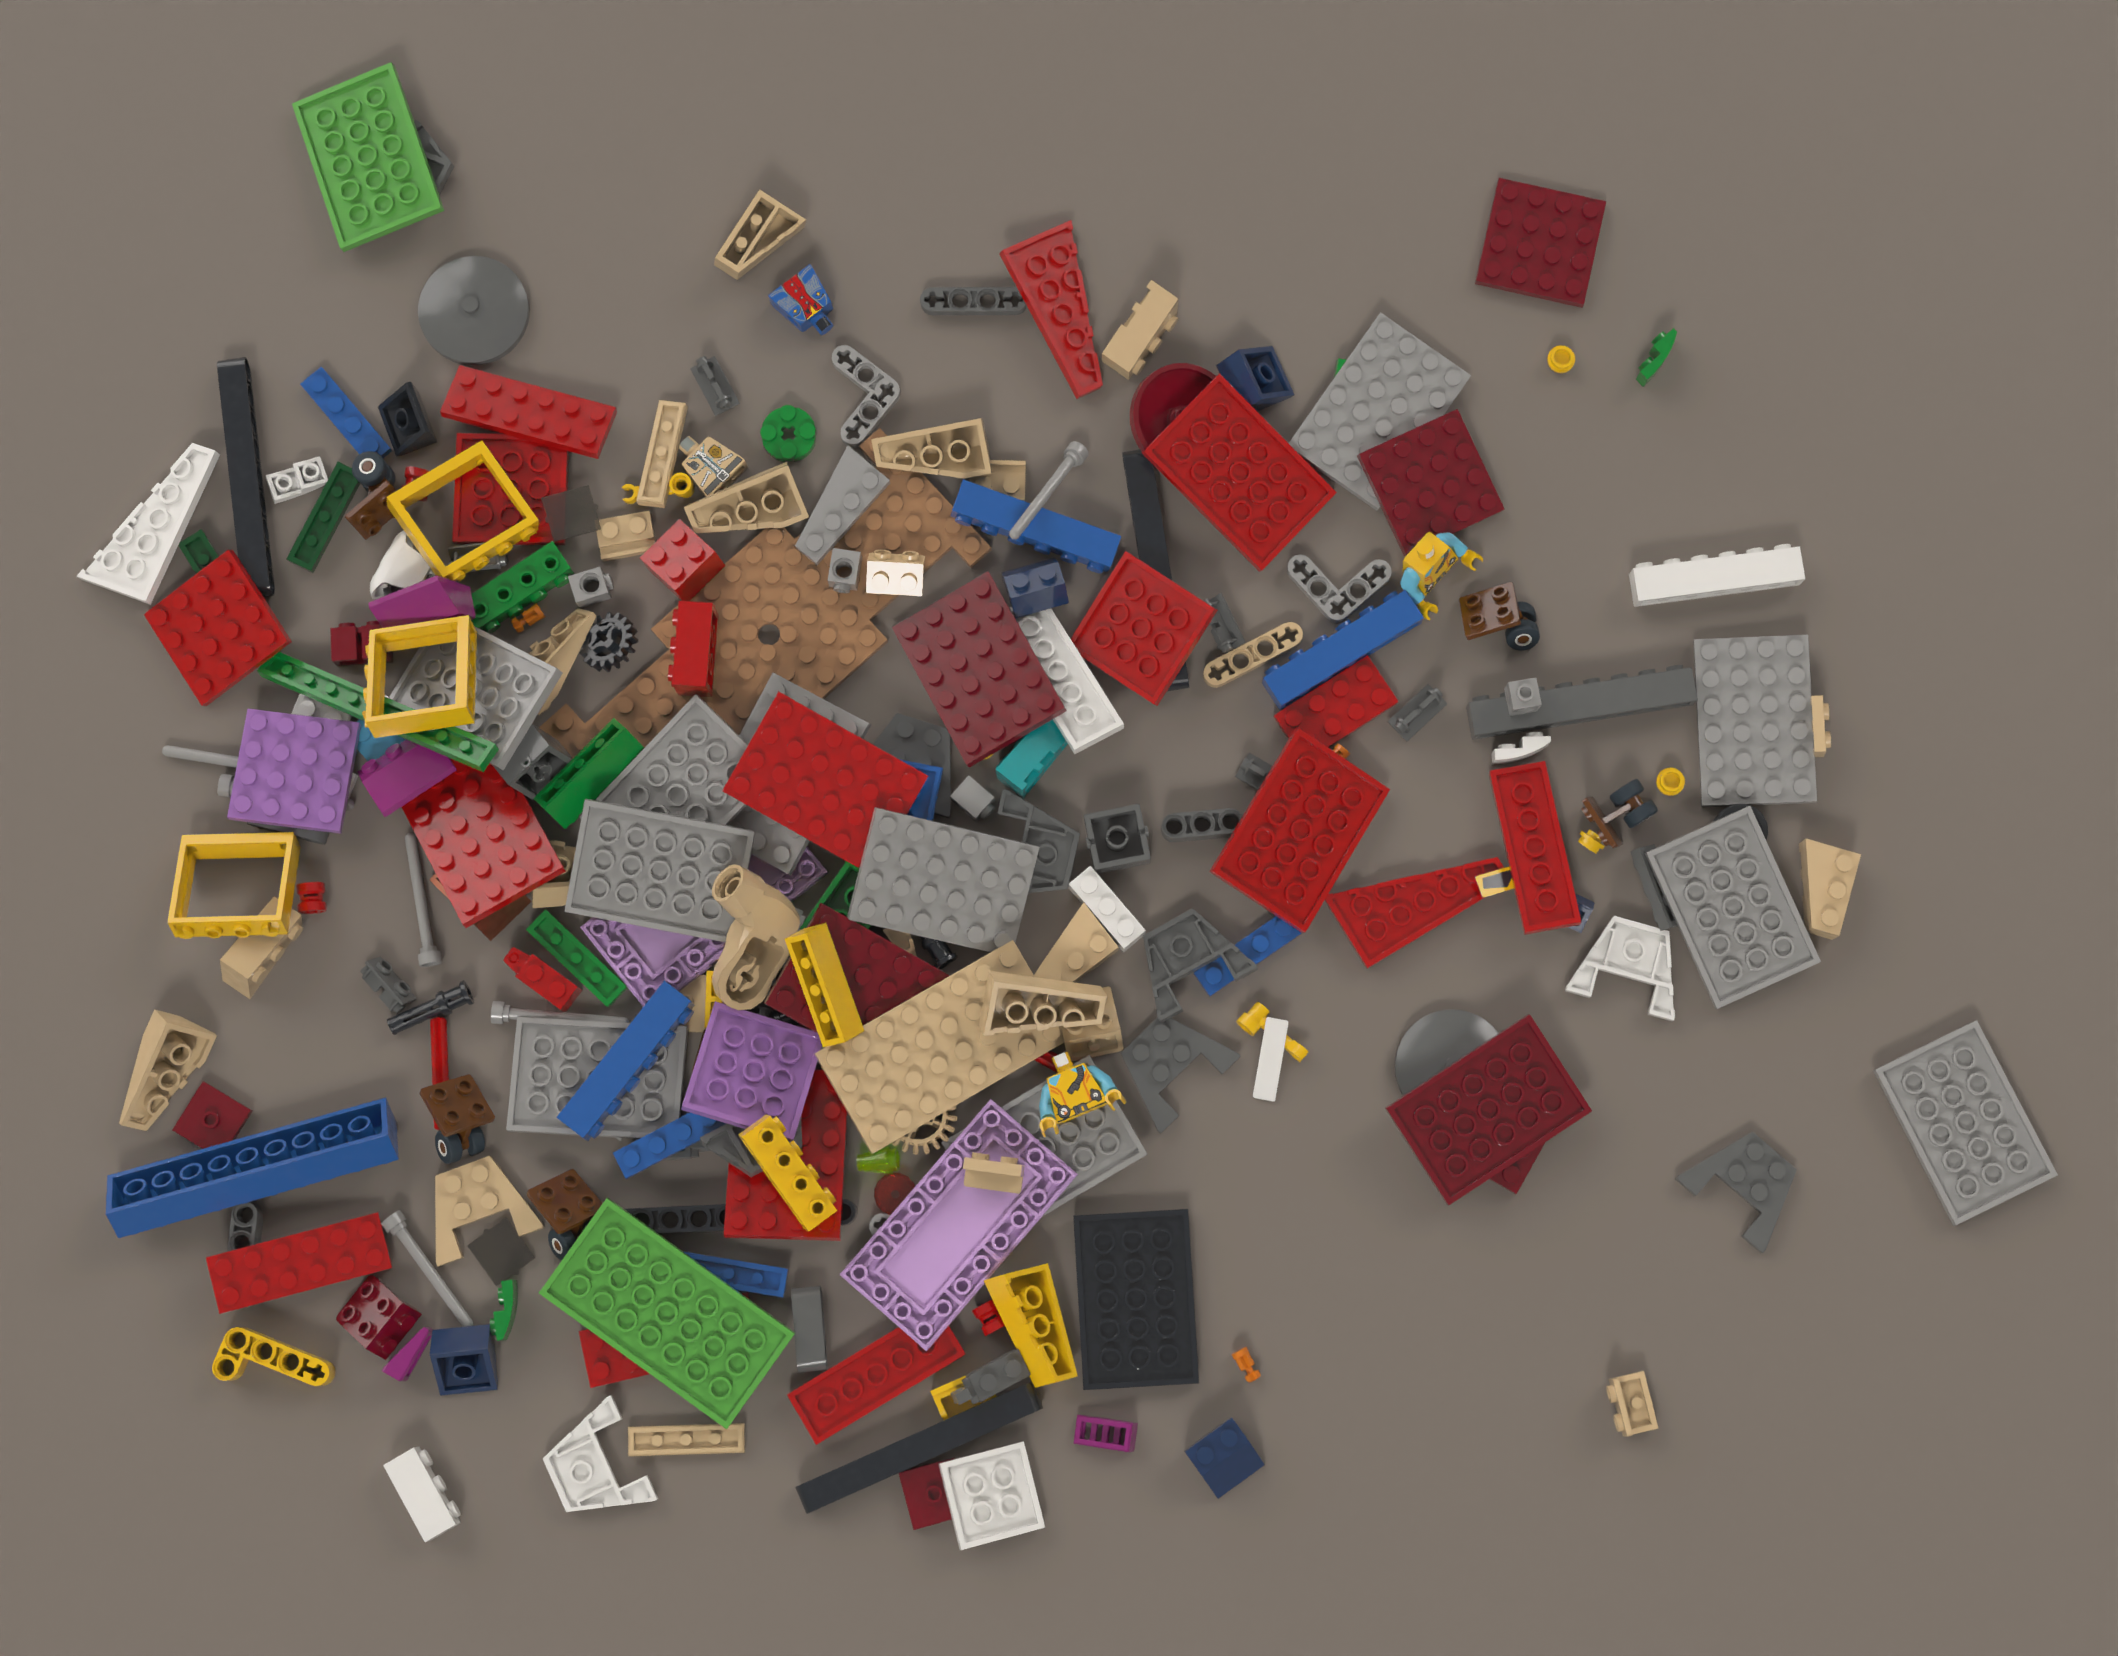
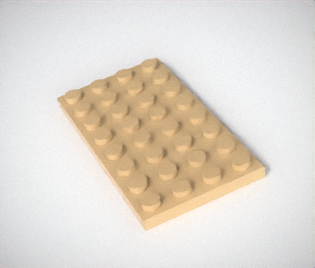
(930, 1053)

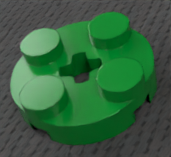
(787, 418)

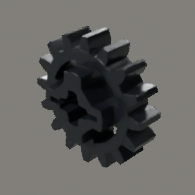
(609, 642)

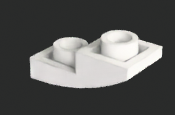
(296, 481)
(1528, 746)

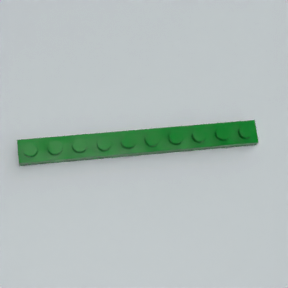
(349, 699)

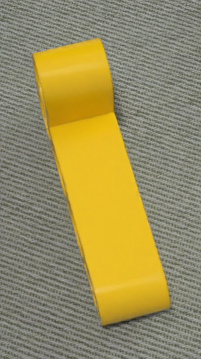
(277, 1361)

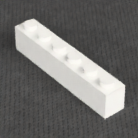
(1716, 576)

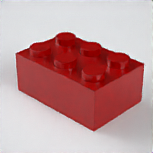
(693, 648)

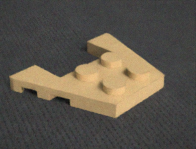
(471, 1195)

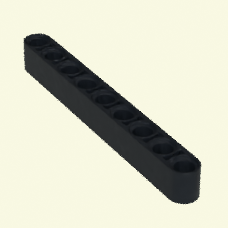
(245, 472)
(1149, 525)
(714, 1217)
(919, 1447)

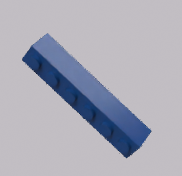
(1047, 531)
(1341, 650)
(626, 1061)

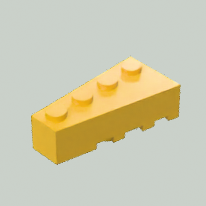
(1034, 1322)

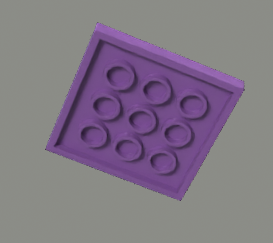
(294, 771)
(752, 1069)

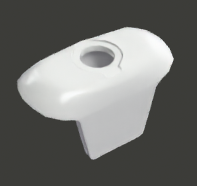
(399, 567)

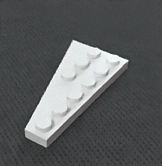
(150, 535)

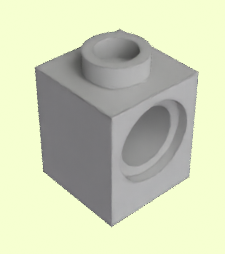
(844, 558)
(579, 582)
(1522, 696)
(973, 799)

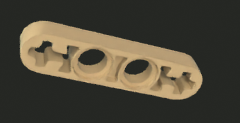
(1254, 657)

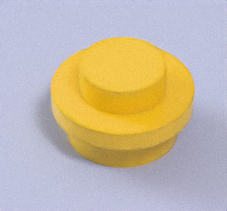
(1561, 359)
(1670, 781)
(1591, 841)

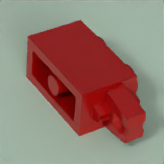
(542, 979)

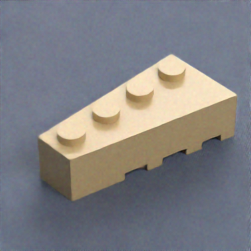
(1038, 1003)

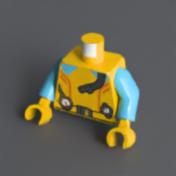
(1429, 563)
(1074, 1093)

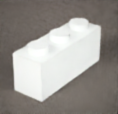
(1107, 908)
(423, 1493)

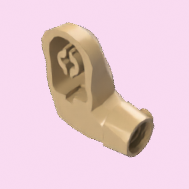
(755, 939)

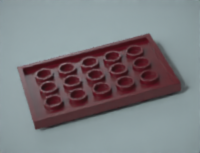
(979, 669)
(875, 970)
(1488, 1109)

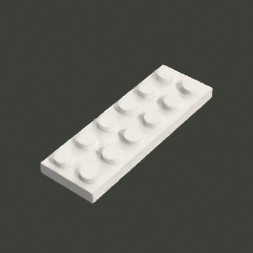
(1089, 711)

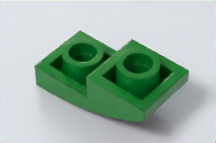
(1661, 347)
(503, 1320)

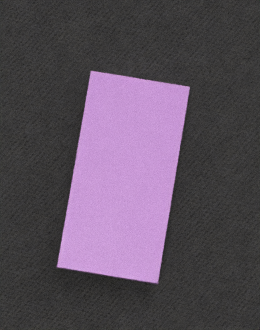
(650, 956)
(954, 1236)

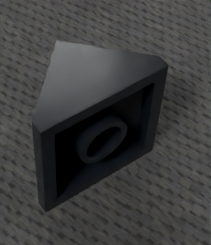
(406, 420)

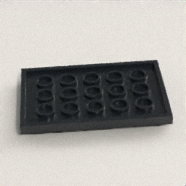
(1136, 1299)

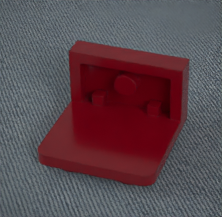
(377, 1317)

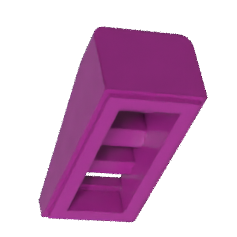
(405, 1360)
(1130, 1436)

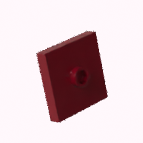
(211, 1117)
(925, 1495)

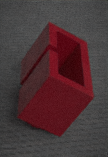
(349, 644)

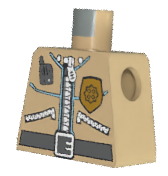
(711, 464)

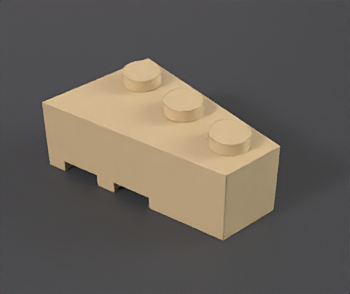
(757, 235)
(1142, 331)
(1827, 886)
(1078, 949)
(254, 956)

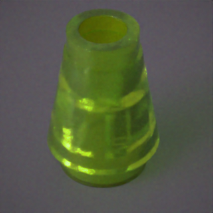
(883, 1161)

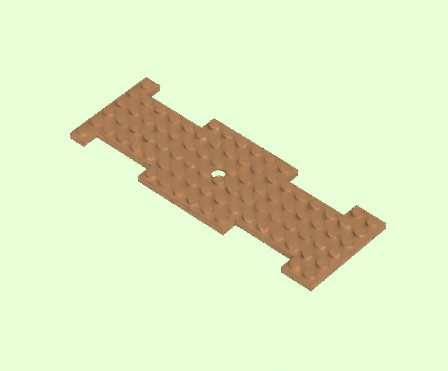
(774, 584)

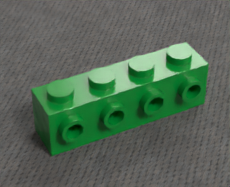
(519, 587)
(589, 773)

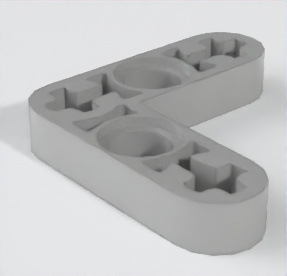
(873, 388)
(1332, 594)

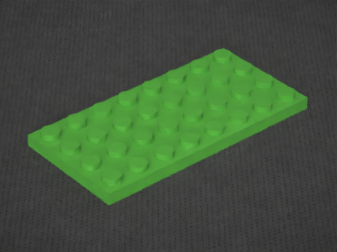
(667, 1313)

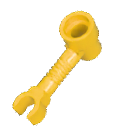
(675, 484)
(1256, 1019)

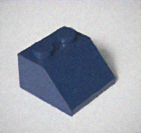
(1257, 376)
(1035, 587)
(464, 1359)
(1224, 1457)

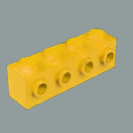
(824, 985)
(787, 1171)

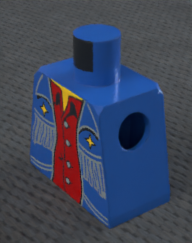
(804, 301)

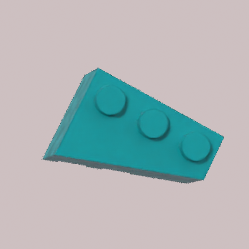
(1031, 758)

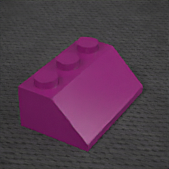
(423, 602)
(403, 774)

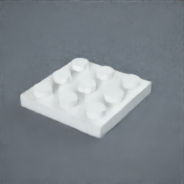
(991, 1495)

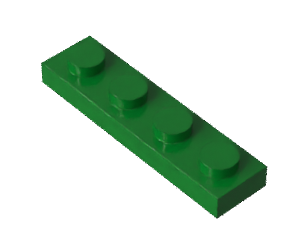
(577, 958)

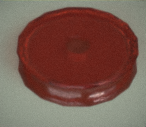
(884, 1189)

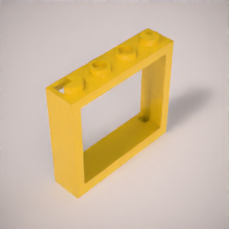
(442, 475)
(416, 635)
(226, 847)

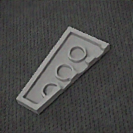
(844, 500)

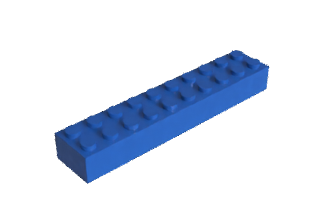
(251, 1168)

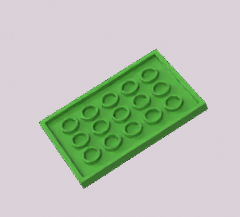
(367, 157)

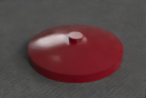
(1163, 398)

